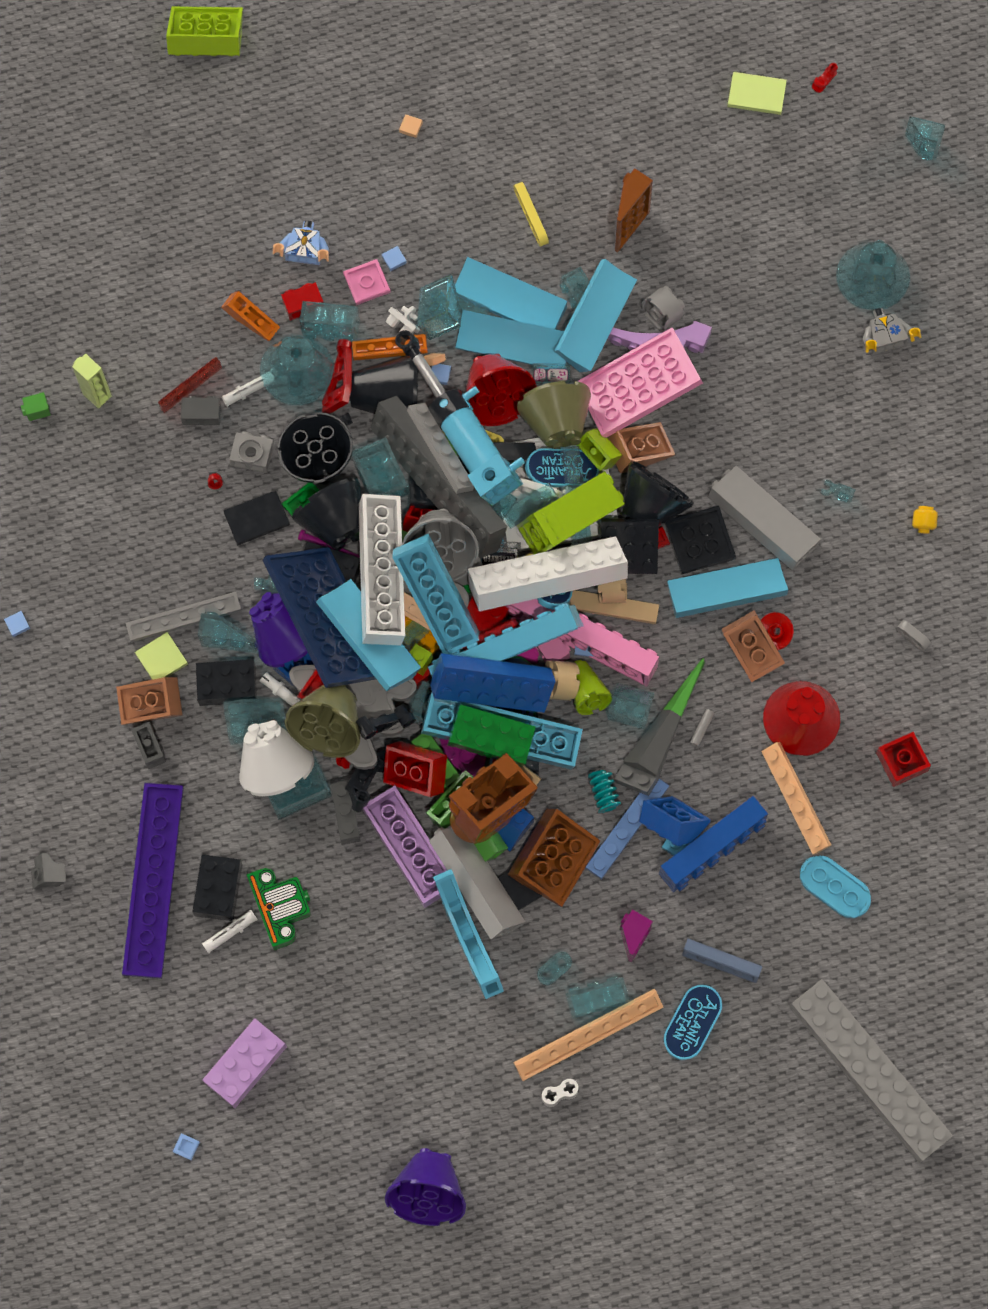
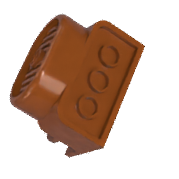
(490, 800)

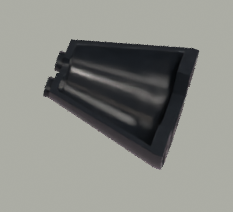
(383, 382)

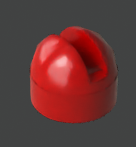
(211, 484)

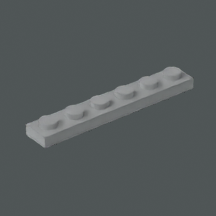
(440, 448)
(181, 617)

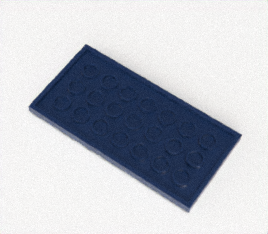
(301, 581)

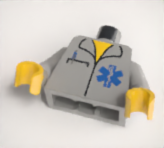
(887, 332)

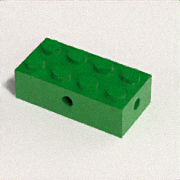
(491, 735)

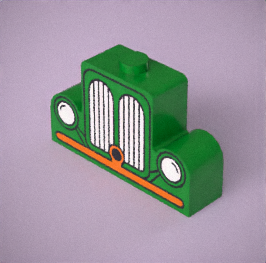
(279, 905)

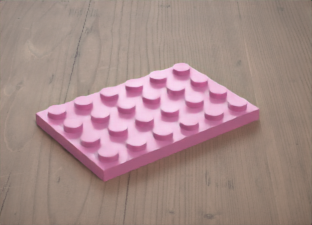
(640, 382)

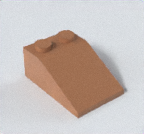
(642, 444)
(753, 646)
(149, 700)

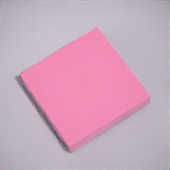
(366, 282)

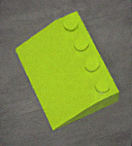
(204, 31)

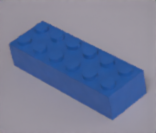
(492, 683)
(713, 844)

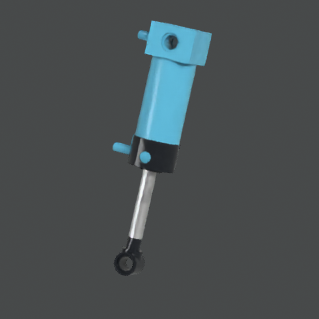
(488, 470)

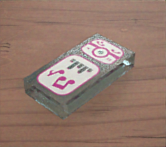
(551, 372)

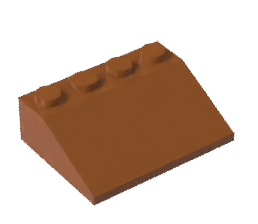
(633, 205)
(554, 856)

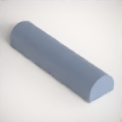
(722, 960)

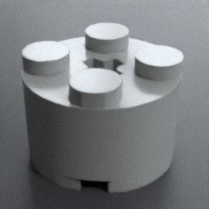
(663, 308)

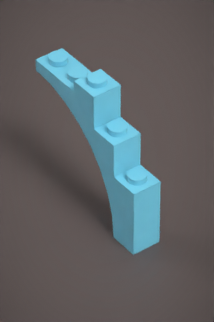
(467, 934)

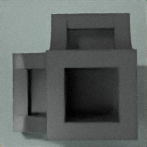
(47, 872)

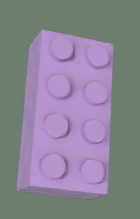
(244, 1063)

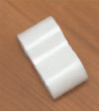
(559, 1092)

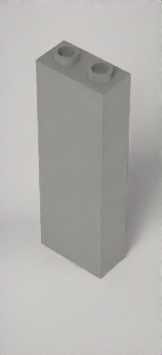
(763, 517)
(477, 883)

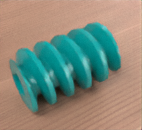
(603, 791)

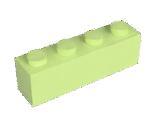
(91, 380)

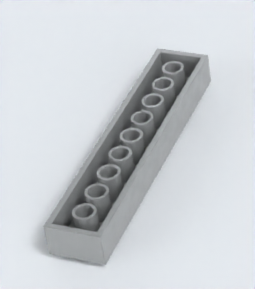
(871, 1071)

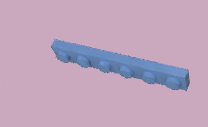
(622, 833)

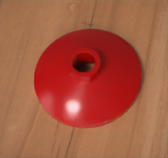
(778, 620)

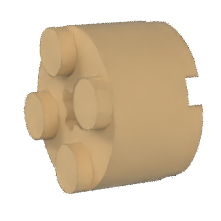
(613, 592)
(566, 685)

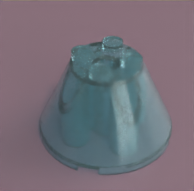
(873, 275)
(296, 370)

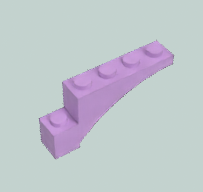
(693, 337)

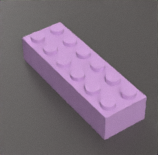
(406, 843)

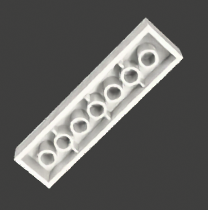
(547, 573)
(380, 578)

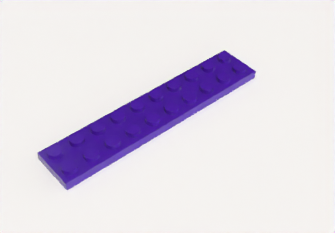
(153, 881)

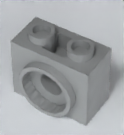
(246, 443)

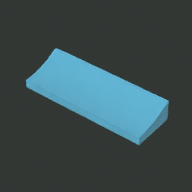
(509, 295)
(595, 316)
(509, 338)
(727, 588)
(388, 663)

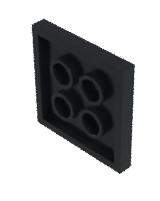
(700, 540)
(638, 542)

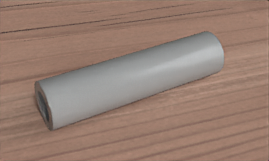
(702, 727)

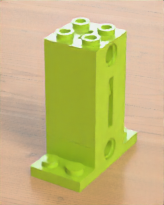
(570, 513)

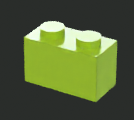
(599, 450)

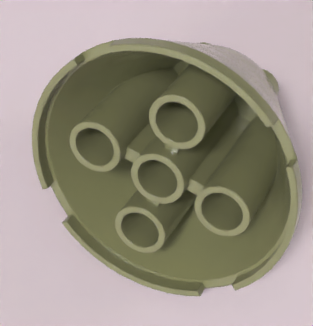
(556, 412)
(326, 722)

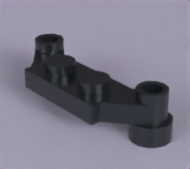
(371, 726)
(360, 782)

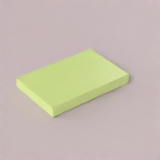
(757, 93)

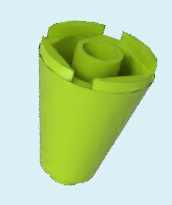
(591, 692)

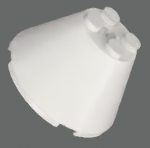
(272, 760)

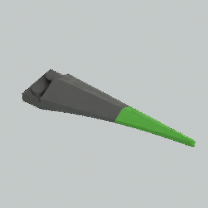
(646, 759)

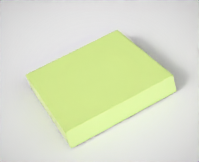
(161, 657)

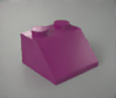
(634, 932)

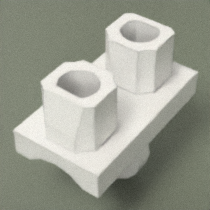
(395, 318)

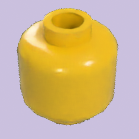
(925, 519)

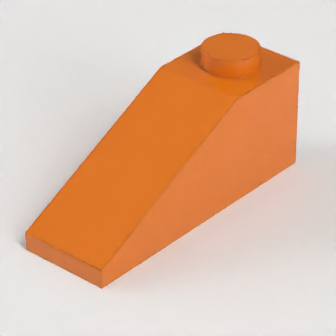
(250, 315)

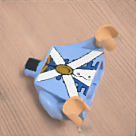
(303, 245)

